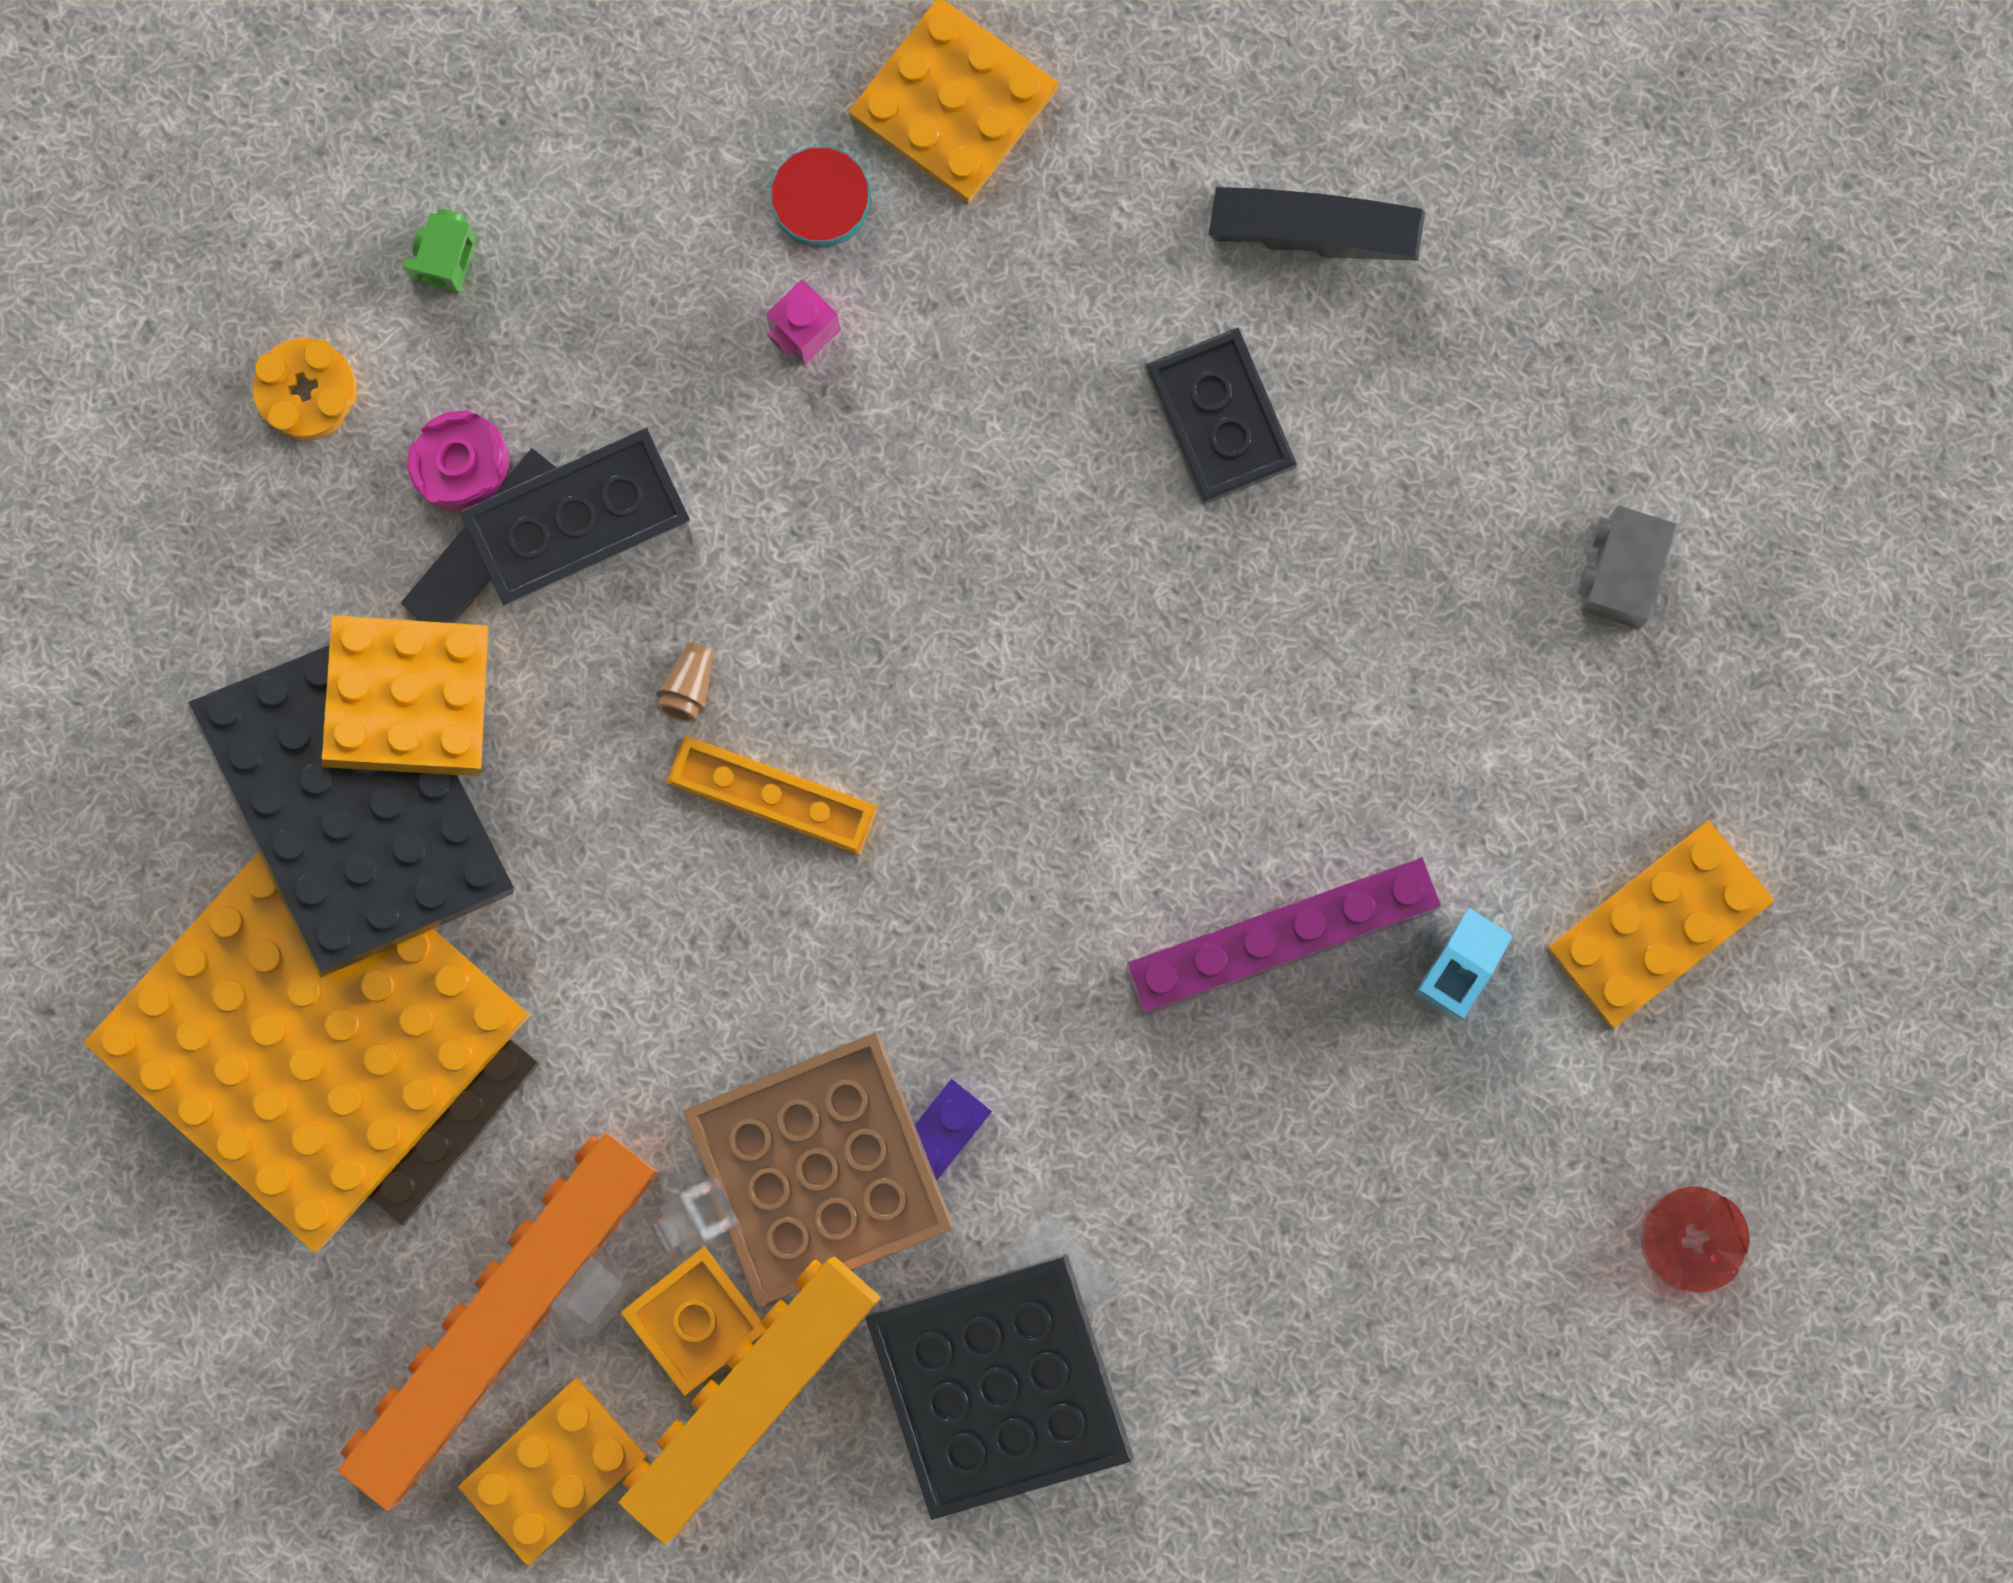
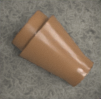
(687, 684)

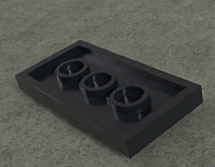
(574, 516)

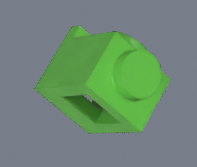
(442, 251)

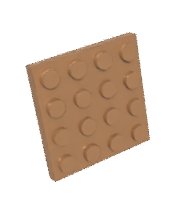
(819, 1167)

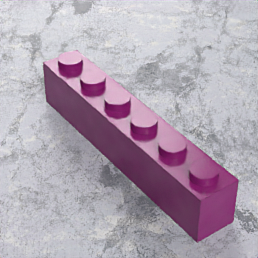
(1282, 936)

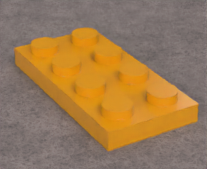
(1660, 924)

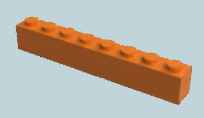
(496, 1322)

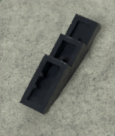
(1317, 223)

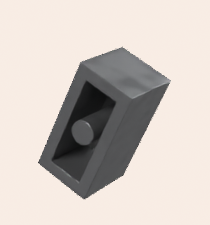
(1626, 567)

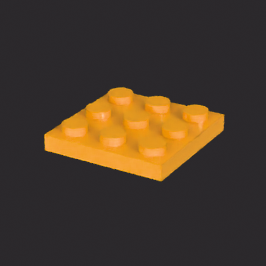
(953, 100)
(405, 696)

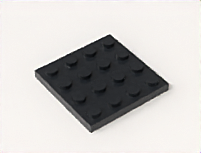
(999, 1387)

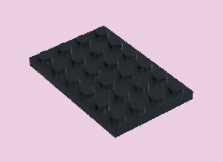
(348, 849)

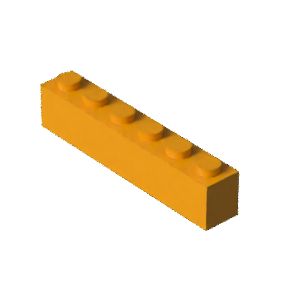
(749, 1399)

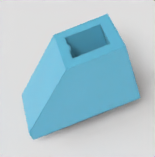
(1463, 966)

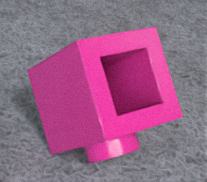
(802, 322)

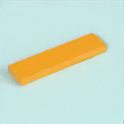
(772, 795)

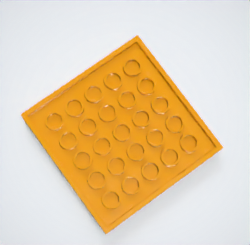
(298, 1076)

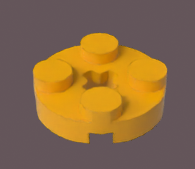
(329, 403)

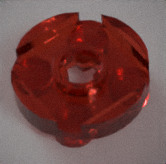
(1721, 1254)

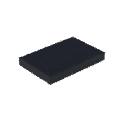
(1220, 416)

